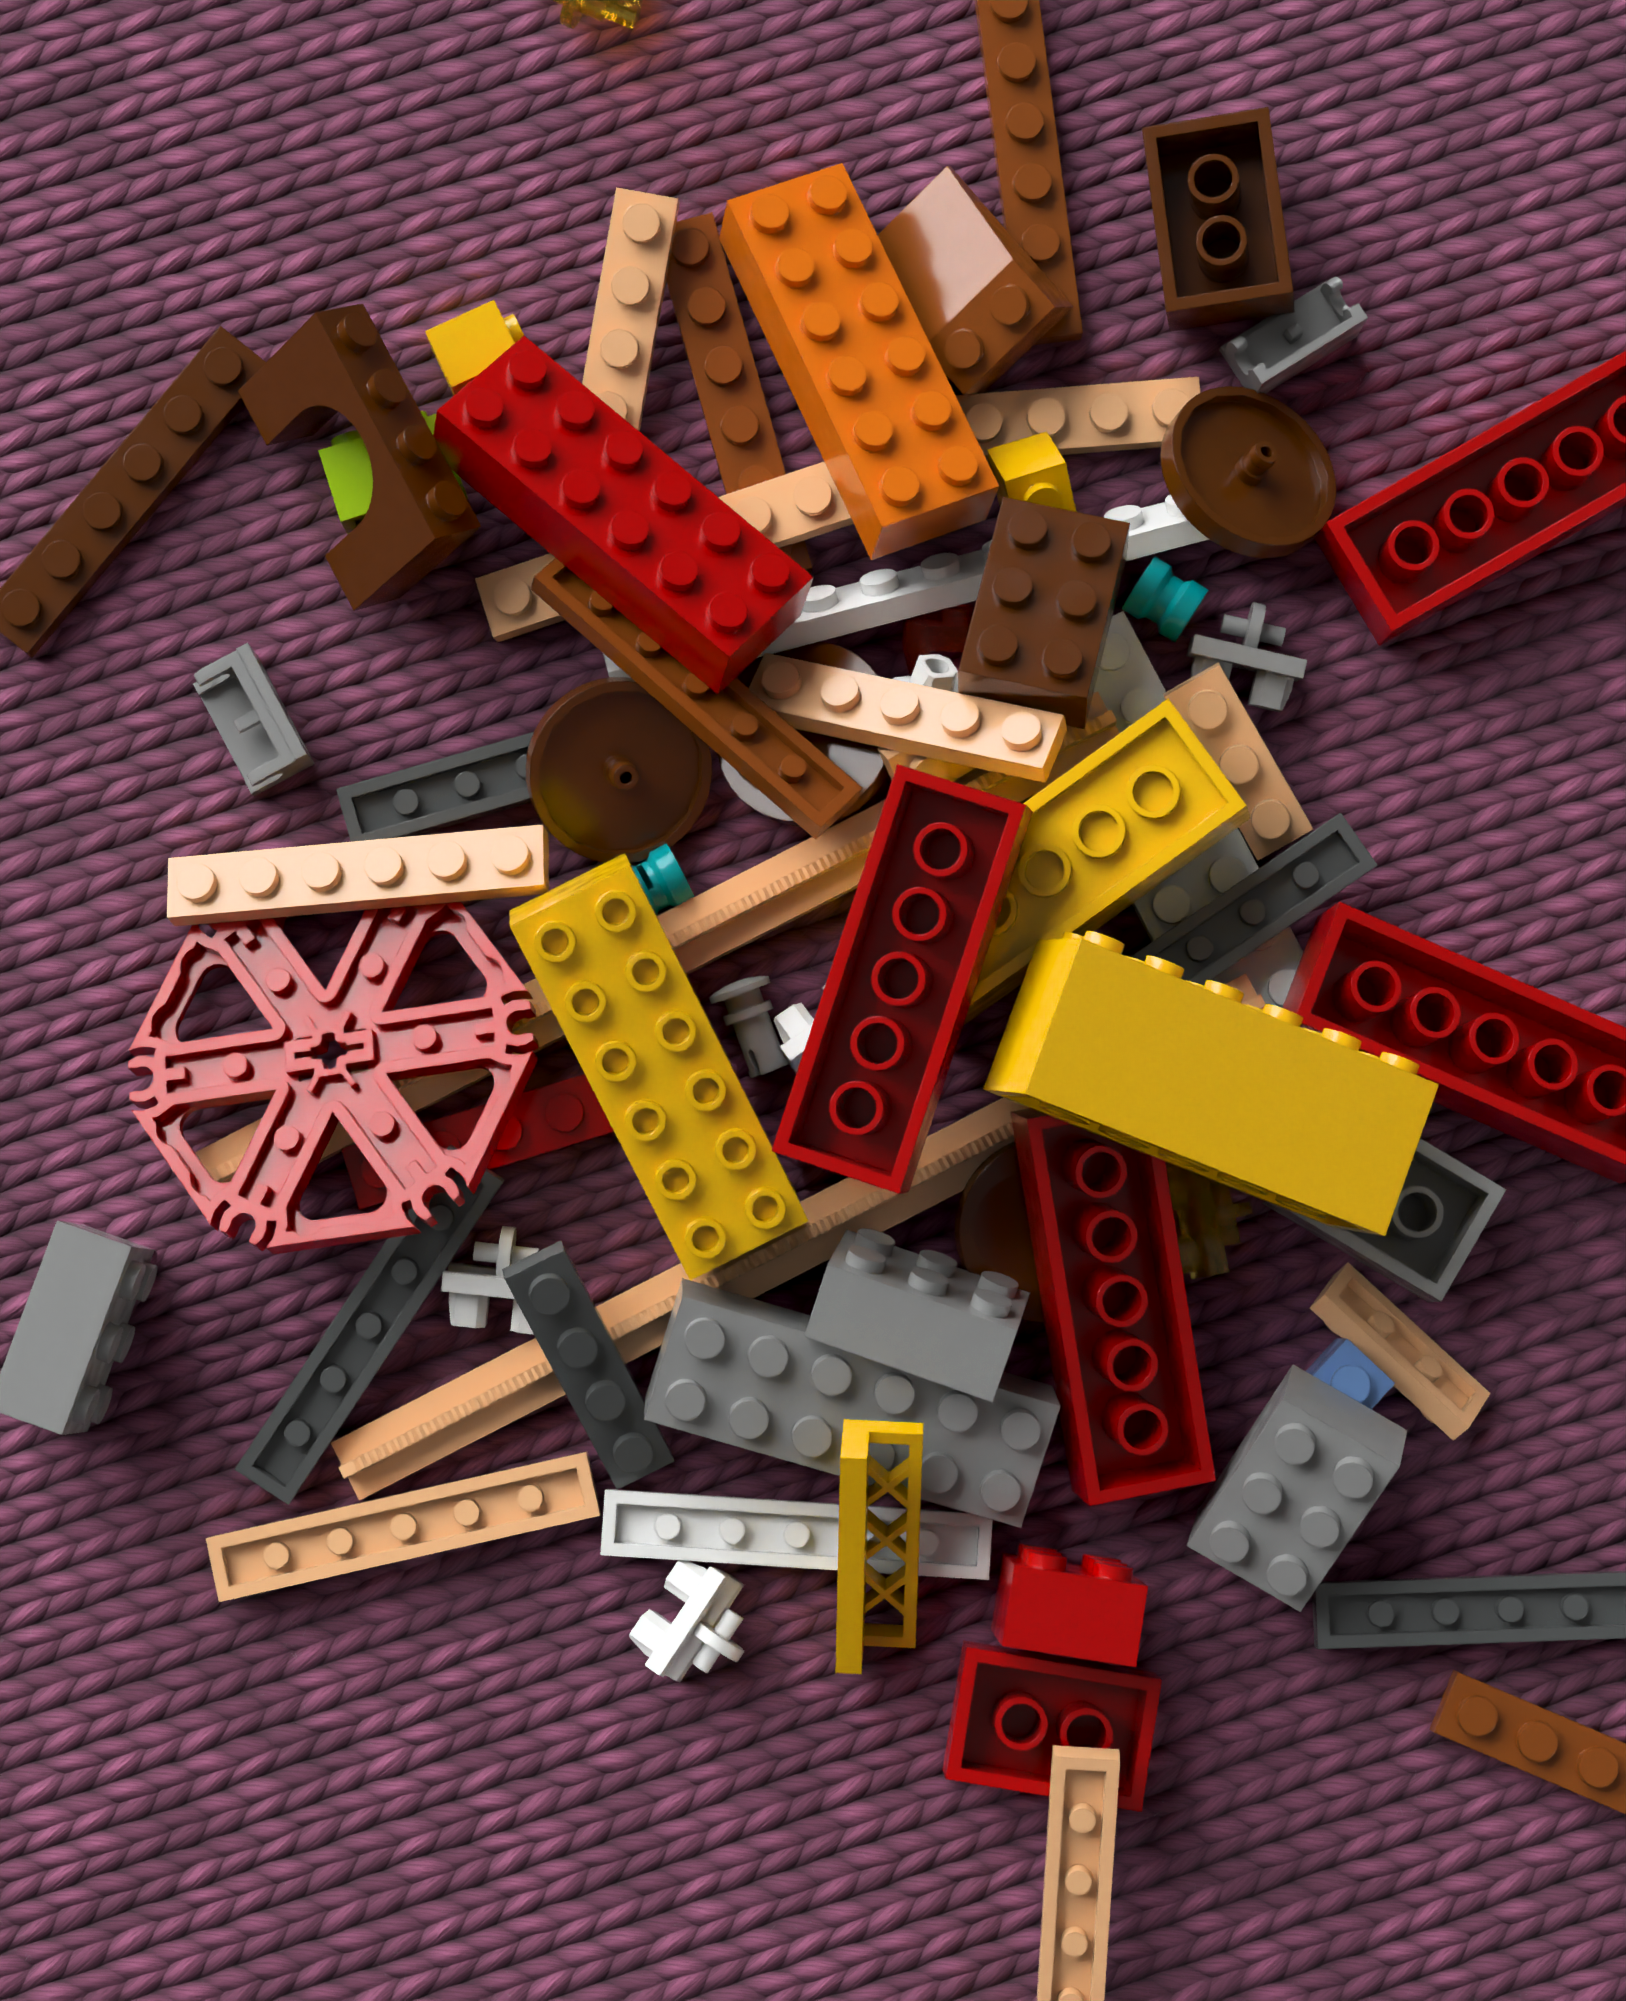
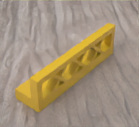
(855, 1550)

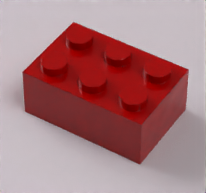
(1068, 1607)
(1022, 1702)

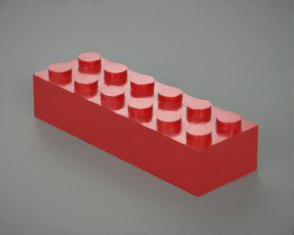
(1484, 505)
(621, 514)
(902, 979)
(1479, 1034)
(1113, 1312)

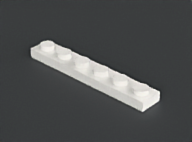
(780, 1533)

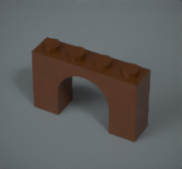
(416, 500)

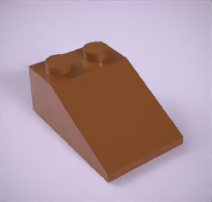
(969, 283)

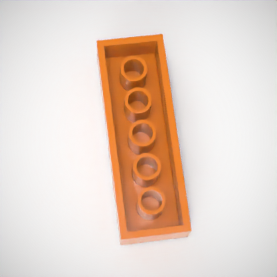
(857, 361)

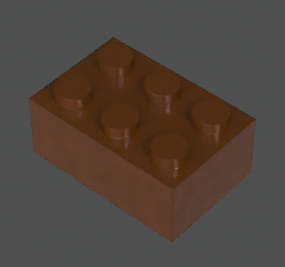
(1218, 219)
(1044, 609)

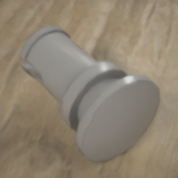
(752, 1024)

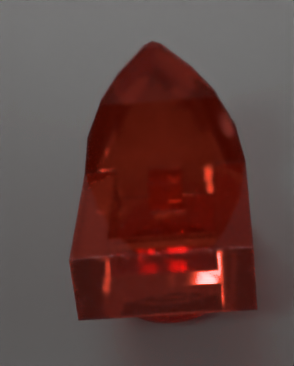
(936, 632)

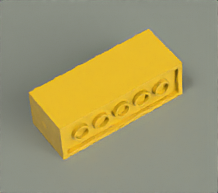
(1107, 840)
(656, 1066)
(1212, 1082)

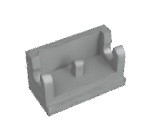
(1295, 340)
(252, 719)

